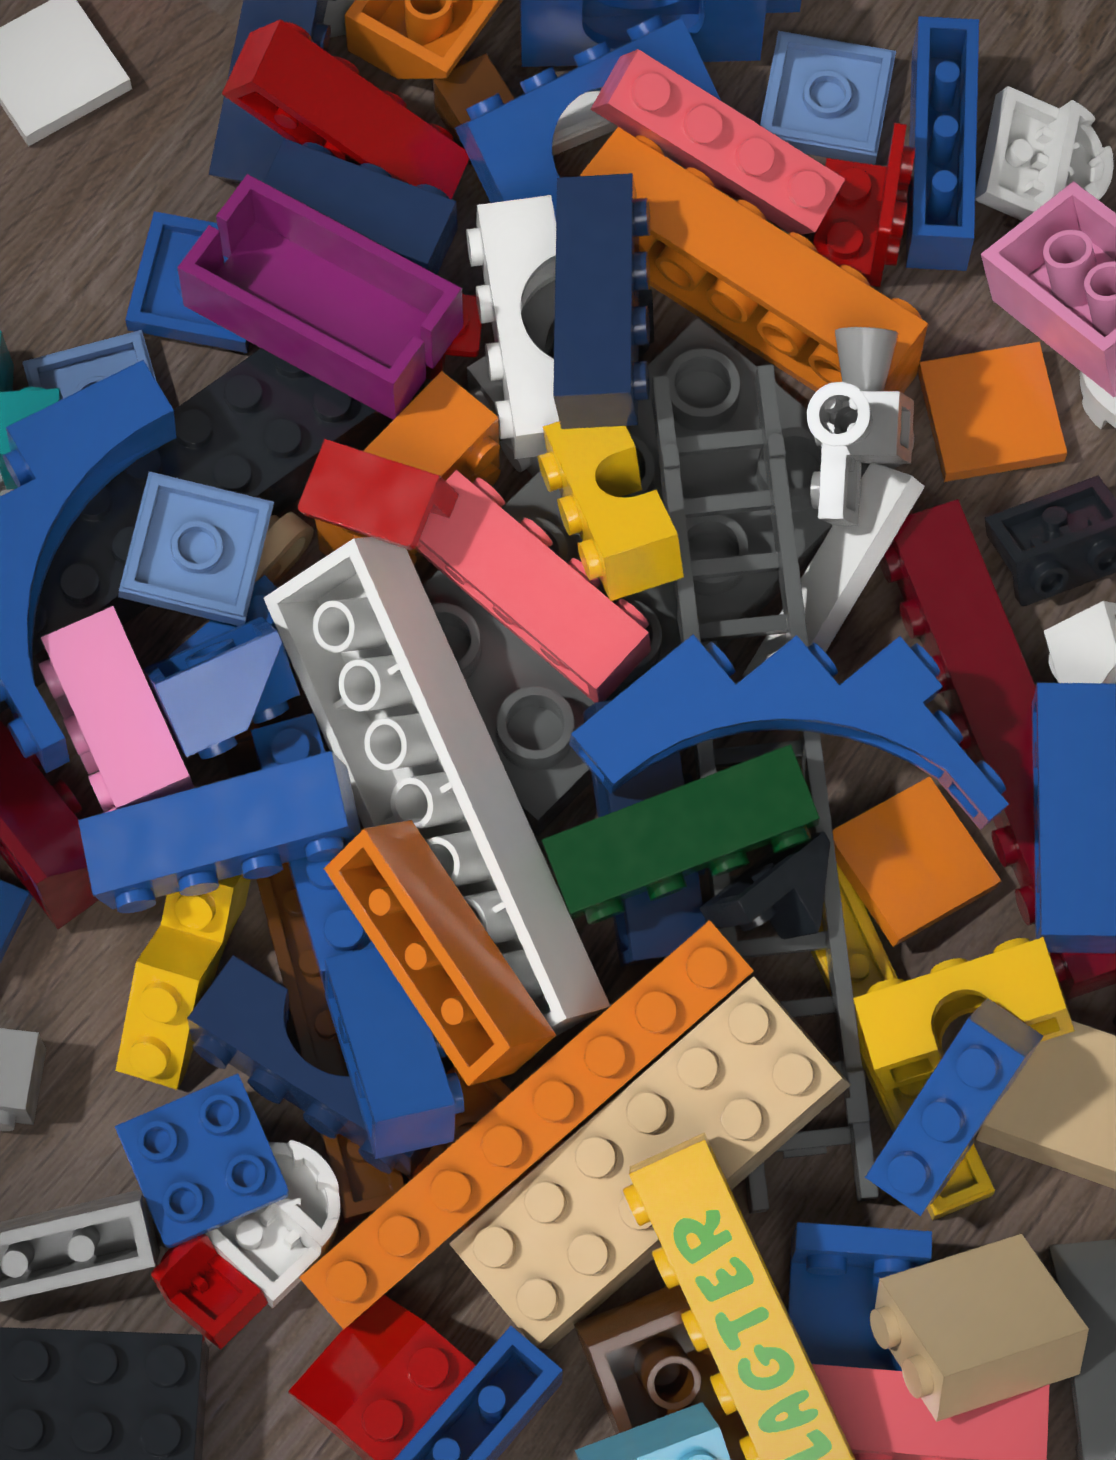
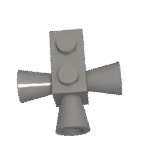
(857, 423)

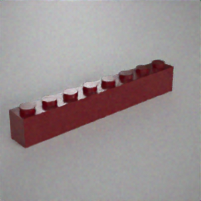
(986, 690)

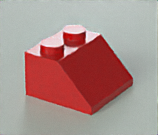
(381, 1380)

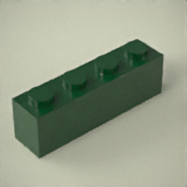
(682, 833)

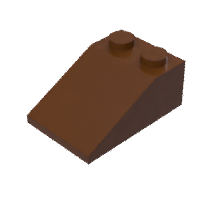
(651, 1366)

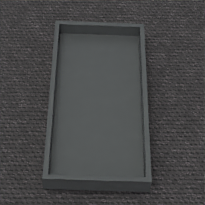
(524, 698)

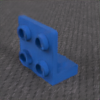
(202, 1161)
(836, 1288)

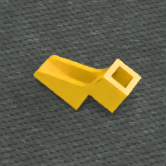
(173, 978)

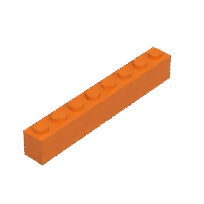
(526, 1124)

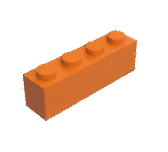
(439, 952)

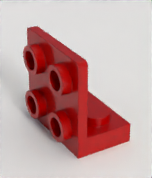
(868, 211)

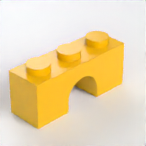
(623, 539)
(909, 1017)

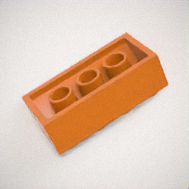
(415, 35)

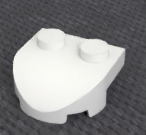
(1038, 152)
(290, 1235)

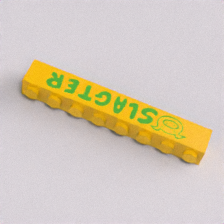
(734, 1306)

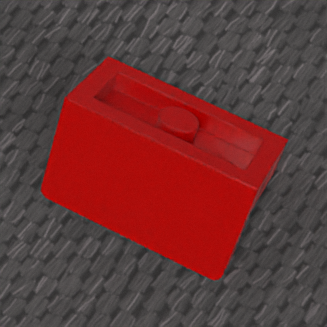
(374, 495)

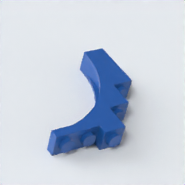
(59, 466)
(695, 700)

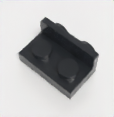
(1057, 540)

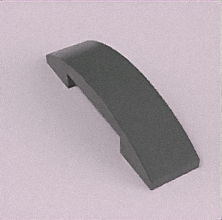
(1089, 1282)

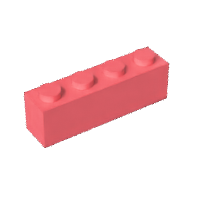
(718, 141)
(534, 590)
(891, 1424)

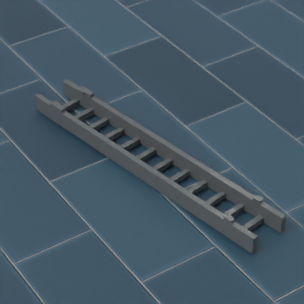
(806, 748)

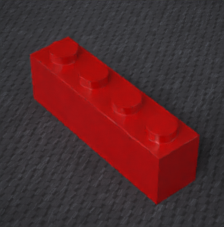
(326, 102)

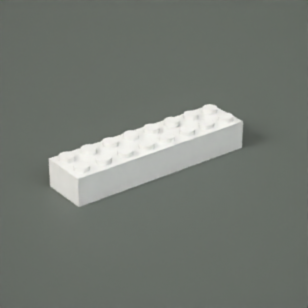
(423, 755)

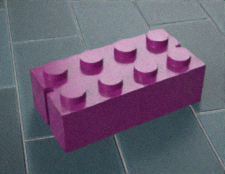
(321, 296)

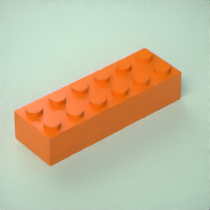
(750, 275)

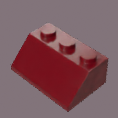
(42, 835)

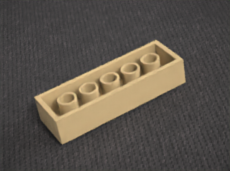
(566, 1228)

